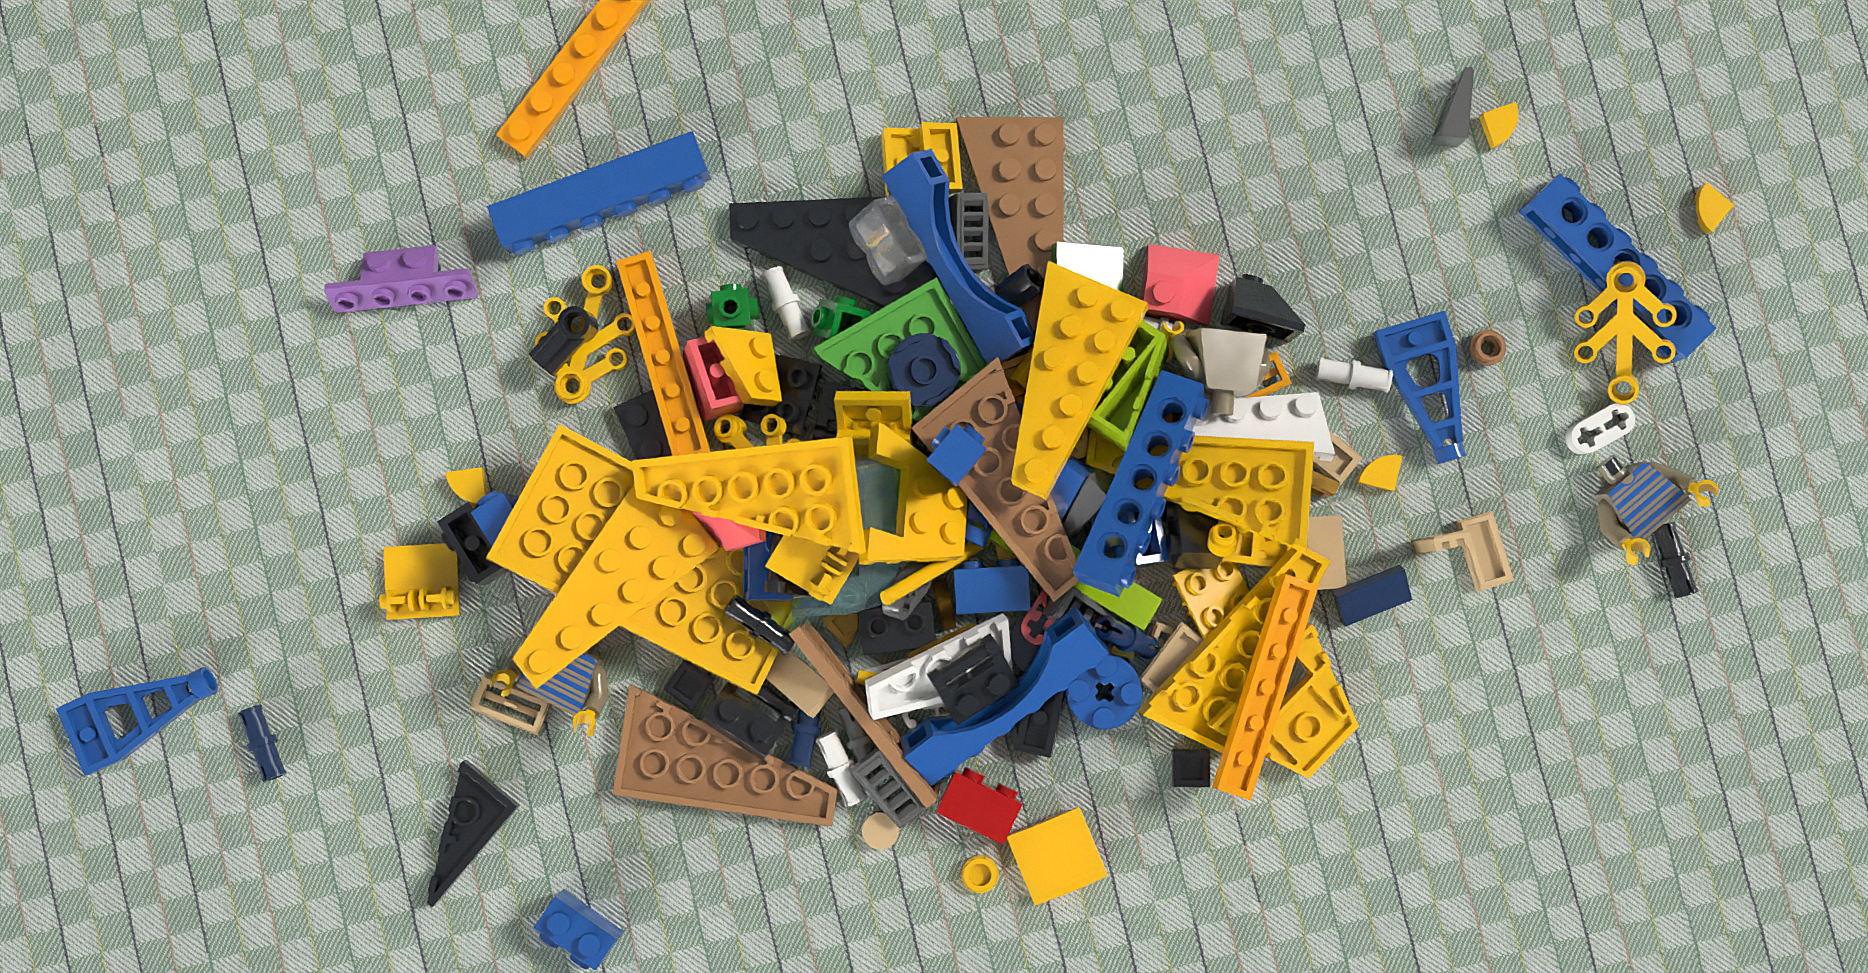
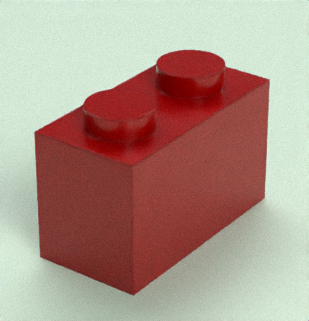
(979, 805)

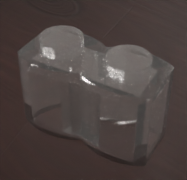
(887, 240)

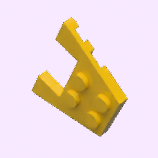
(928, 512)
(1312, 715)

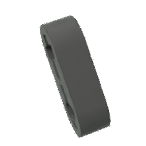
(904, 606)

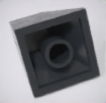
(1261, 309)

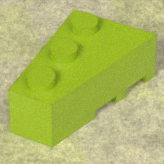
(1130, 386)

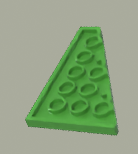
(865, 347)

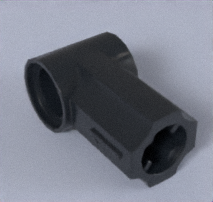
(1020, 286)
(561, 342)

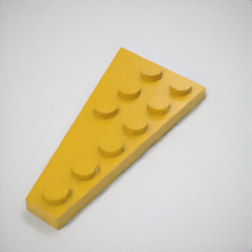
(1074, 356)
(1235, 480)
(778, 488)
(624, 569)
(1223, 659)

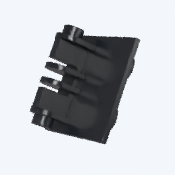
(797, 387)

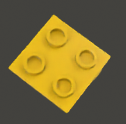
(813, 566)
(420, 582)
(1210, 594)

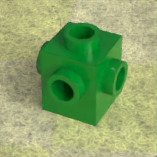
(746, 311)
(834, 317)

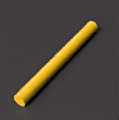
(925, 575)

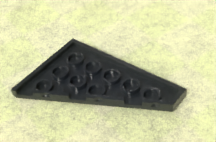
(819, 243)

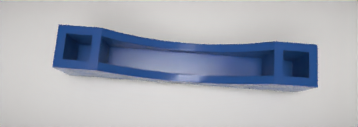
(923, 193)
(1065, 653)

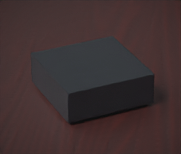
(689, 684)
(1190, 767)

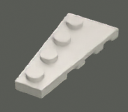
(1274, 418)
(907, 685)

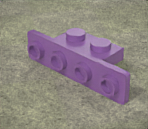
(400, 279)

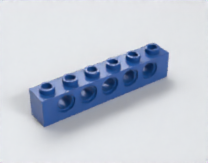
(1570, 239)
(1168, 396)

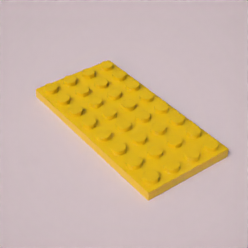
(562, 514)

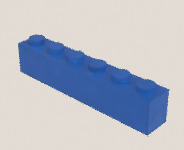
(599, 193)

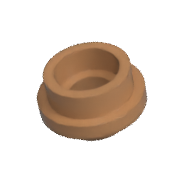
(1497, 344)

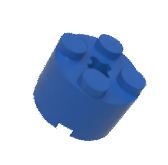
(1118, 707)

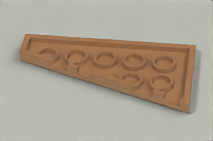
(1023, 176)
(1019, 517)
(688, 763)

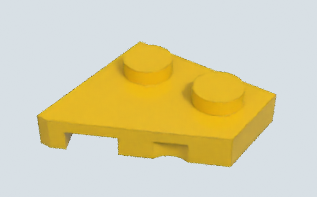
(748, 363)

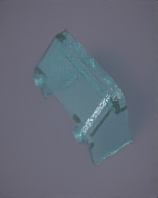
(879, 505)

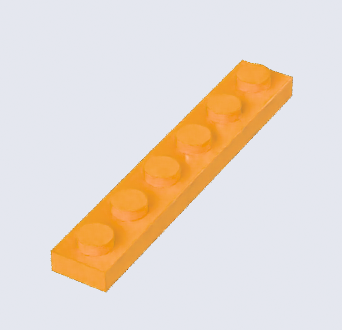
(568, 73)
(662, 355)
(1265, 686)

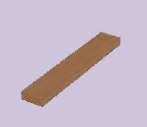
(856, 702)

